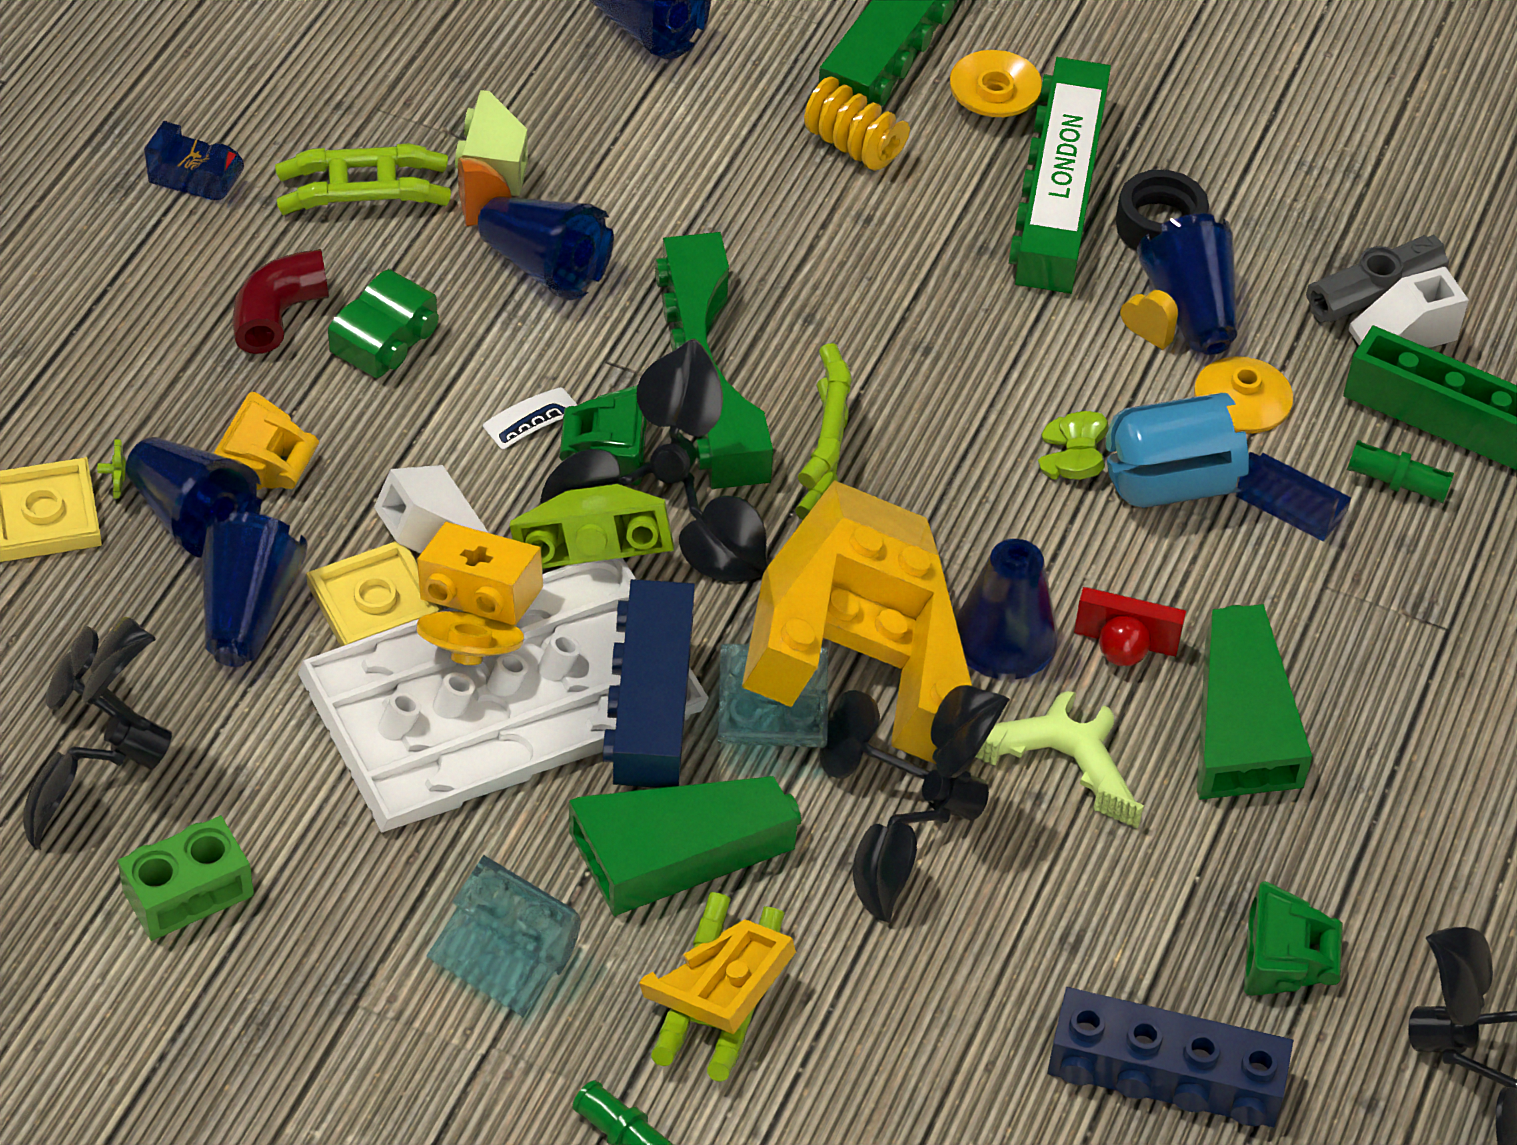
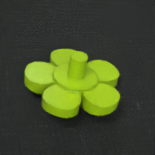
(117, 468)

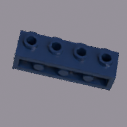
(652, 684)
(1170, 1057)

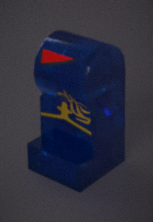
(191, 164)

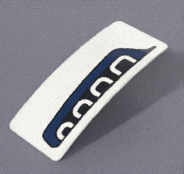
(528, 416)

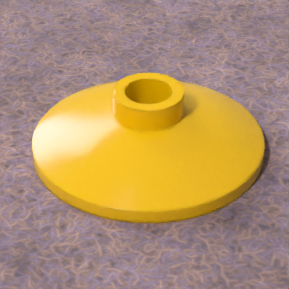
(995, 83)
(1259, 391)
(469, 635)

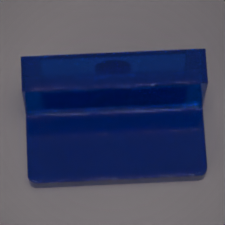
(1292, 496)

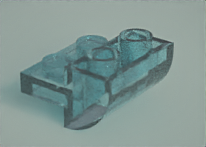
(760, 721)
(506, 936)

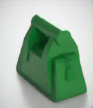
(609, 424)
(1280, 942)

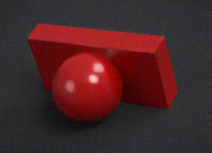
(1128, 626)

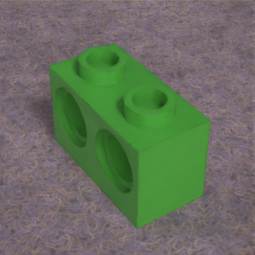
(189, 886)

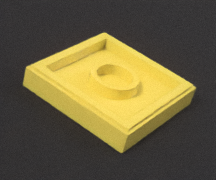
(47, 510)
(369, 592)

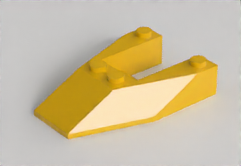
(869, 583)

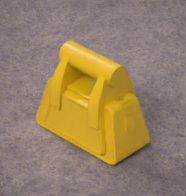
(260, 438)

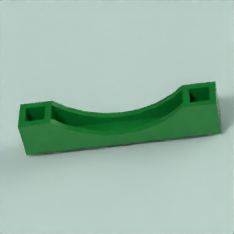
(696, 284)

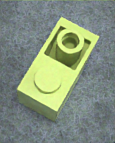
(497, 139)

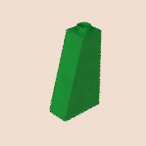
(1248, 712)
(679, 836)

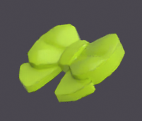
(1080, 434)

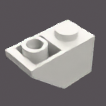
(1418, 308)
(419, 502)

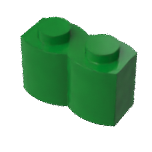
(383, 323)

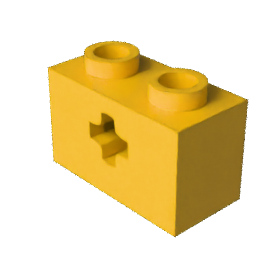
(480, 573)

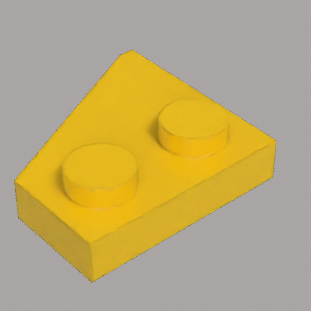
(723, 976)

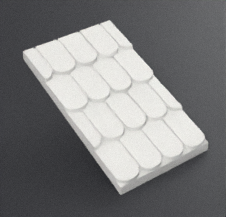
(446, 732)

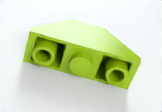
(595, 526)

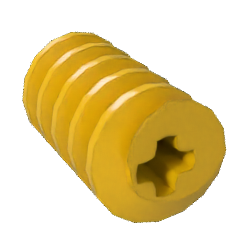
(854, 124)

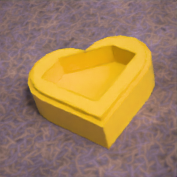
(1151, 317)

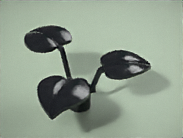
(686, 395)
(128, 732)
(958, 732)
(1465, 977)

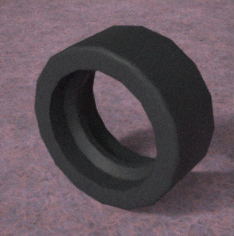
(1155, 188)

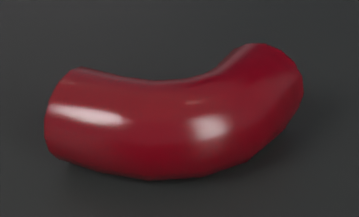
(270, 292)

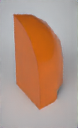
(477, 186)

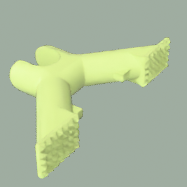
(1077, 740)

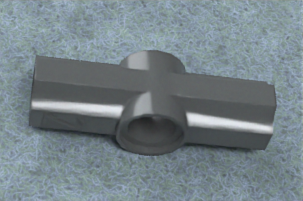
(1373, 276)

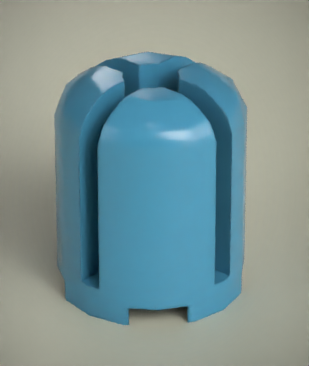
(1176, 451)

